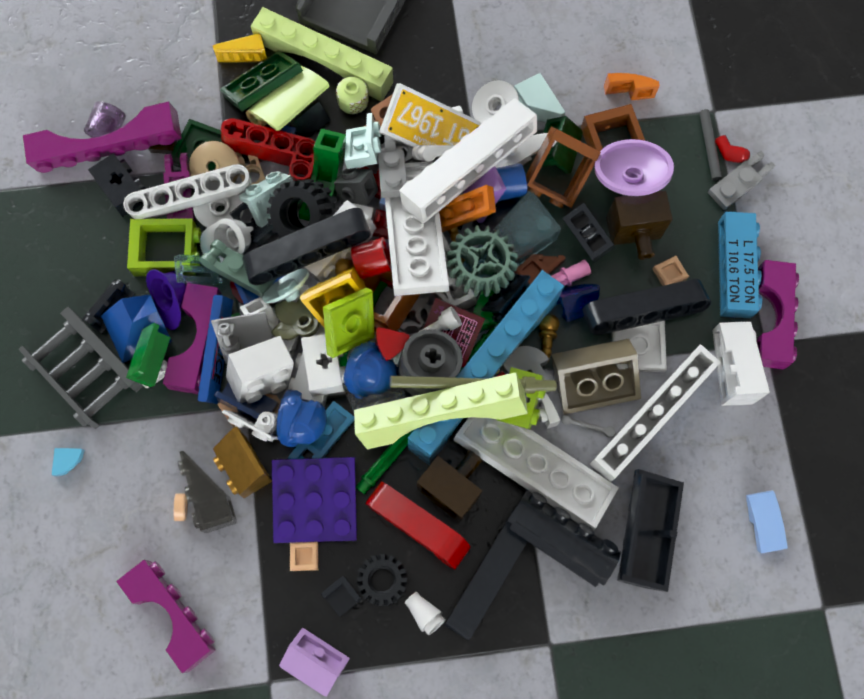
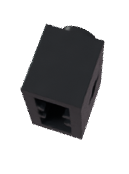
(112, 172)
(589, 232)

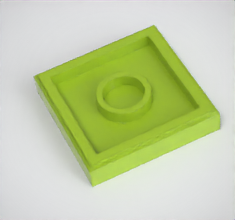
(349, 322)

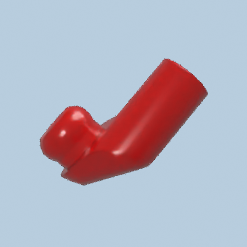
(732, 153)

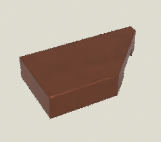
(537, 263)

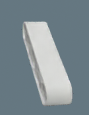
(176, 188)

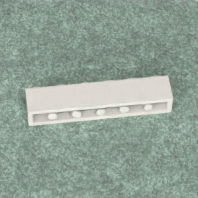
(468, 160)
(654, 413)

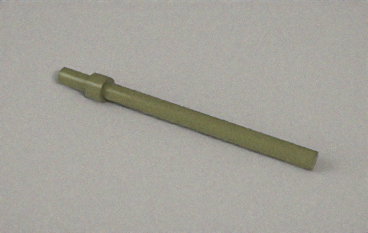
(529, 384)

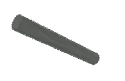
(710, 145)

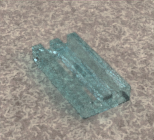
(179, 268)

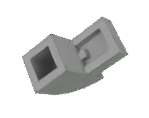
(528, 359)

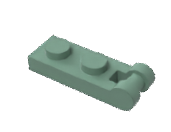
(231, 267)

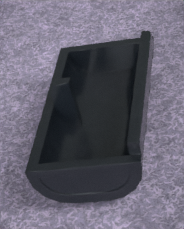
(651, 531)
(564, 539)

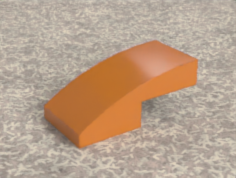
(637, 85)

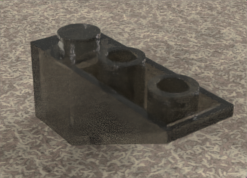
(210, 501)

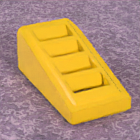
(241, 50)

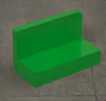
(148, 356)

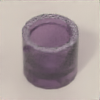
(104, 119)

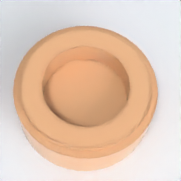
(180, 507)

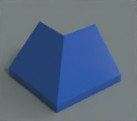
(128, 319)

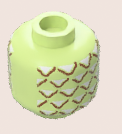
(352, 95)

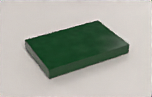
(261, 80)

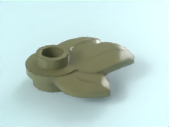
(292, 317)

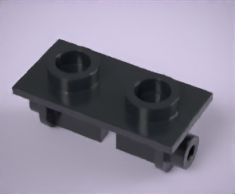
(112, 295)
(500, 303)

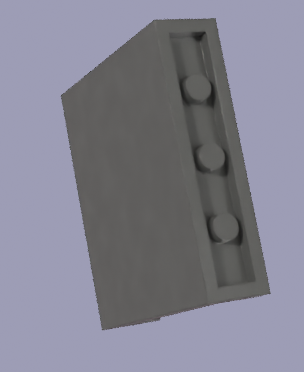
(353, 21)

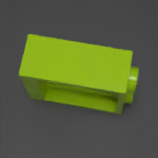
(137, 244)

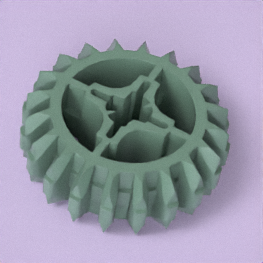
(472, 255)

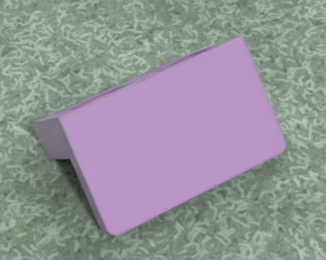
(313, 662)

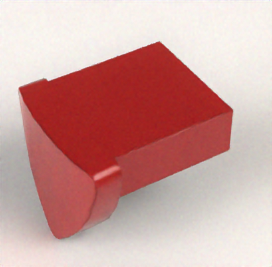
(390, 342)

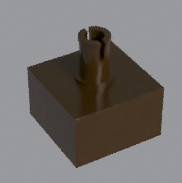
(639, 221)
(450, 486)

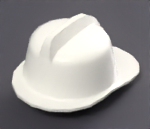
(231, 232)

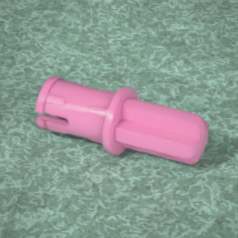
(572, 273)

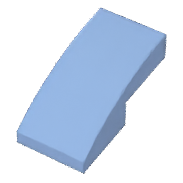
(767, 521)

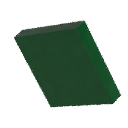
(193, 136)

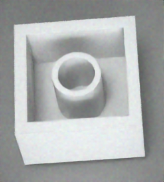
(259, 370)

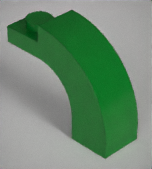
(328, 163)

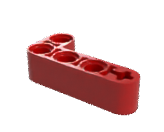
(233, 134)
(419, 525)

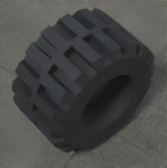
(285, 203)

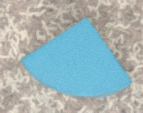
(65, 460)

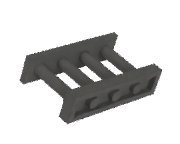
(89, 344)

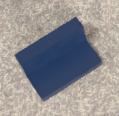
(250, 410)

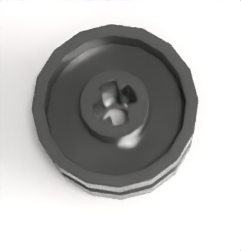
(429, 355)

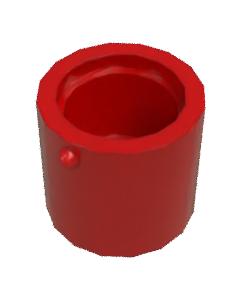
(371, 258)

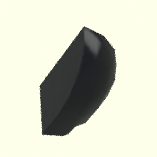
(310, 119)

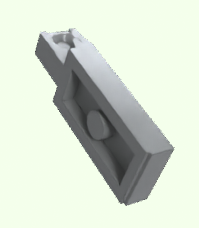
(391, 169)

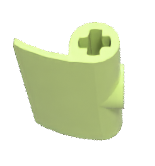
(287, 100)

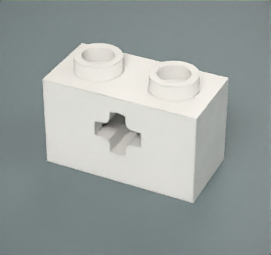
(321, 380)

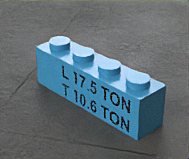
(739, 265)

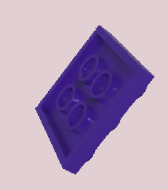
(314, 499)

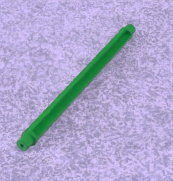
(394, 450)

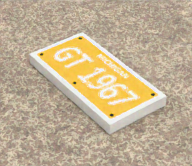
(424, 121)

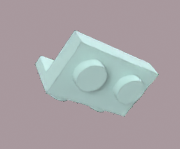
(363, 144)

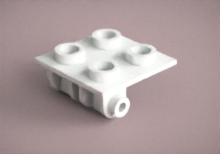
(264, 428)

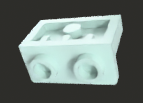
(258, 195)

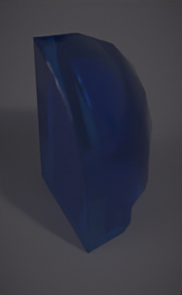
(575, 298)

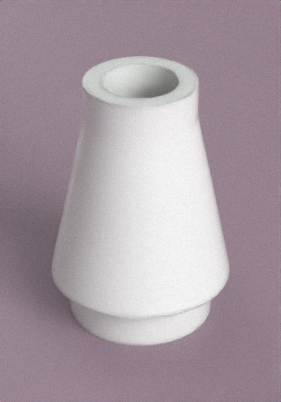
(424, 613)

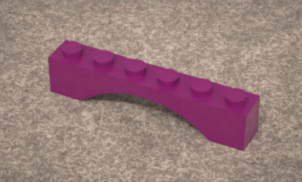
(150, 127)

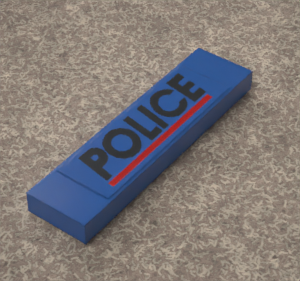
(213, 358)

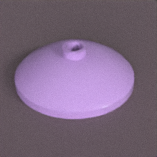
(634, 167)

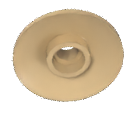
(211, 151)

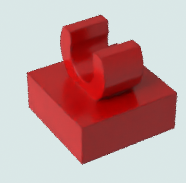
(380, 223)

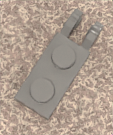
(739, 181)

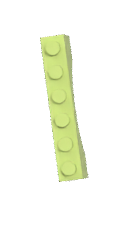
(290, 37)
(488, 398)

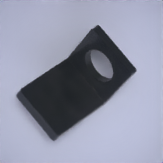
(258, 234)

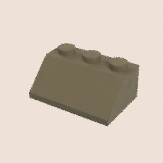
(591, 378)

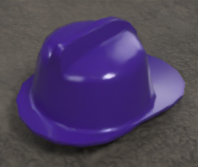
(167, 296)

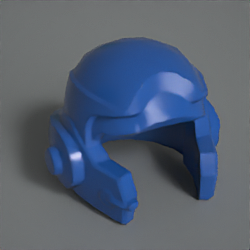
(368, 371)
(299, 420)

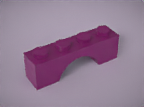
(779, 287)
(185, 370)
(188, 642)

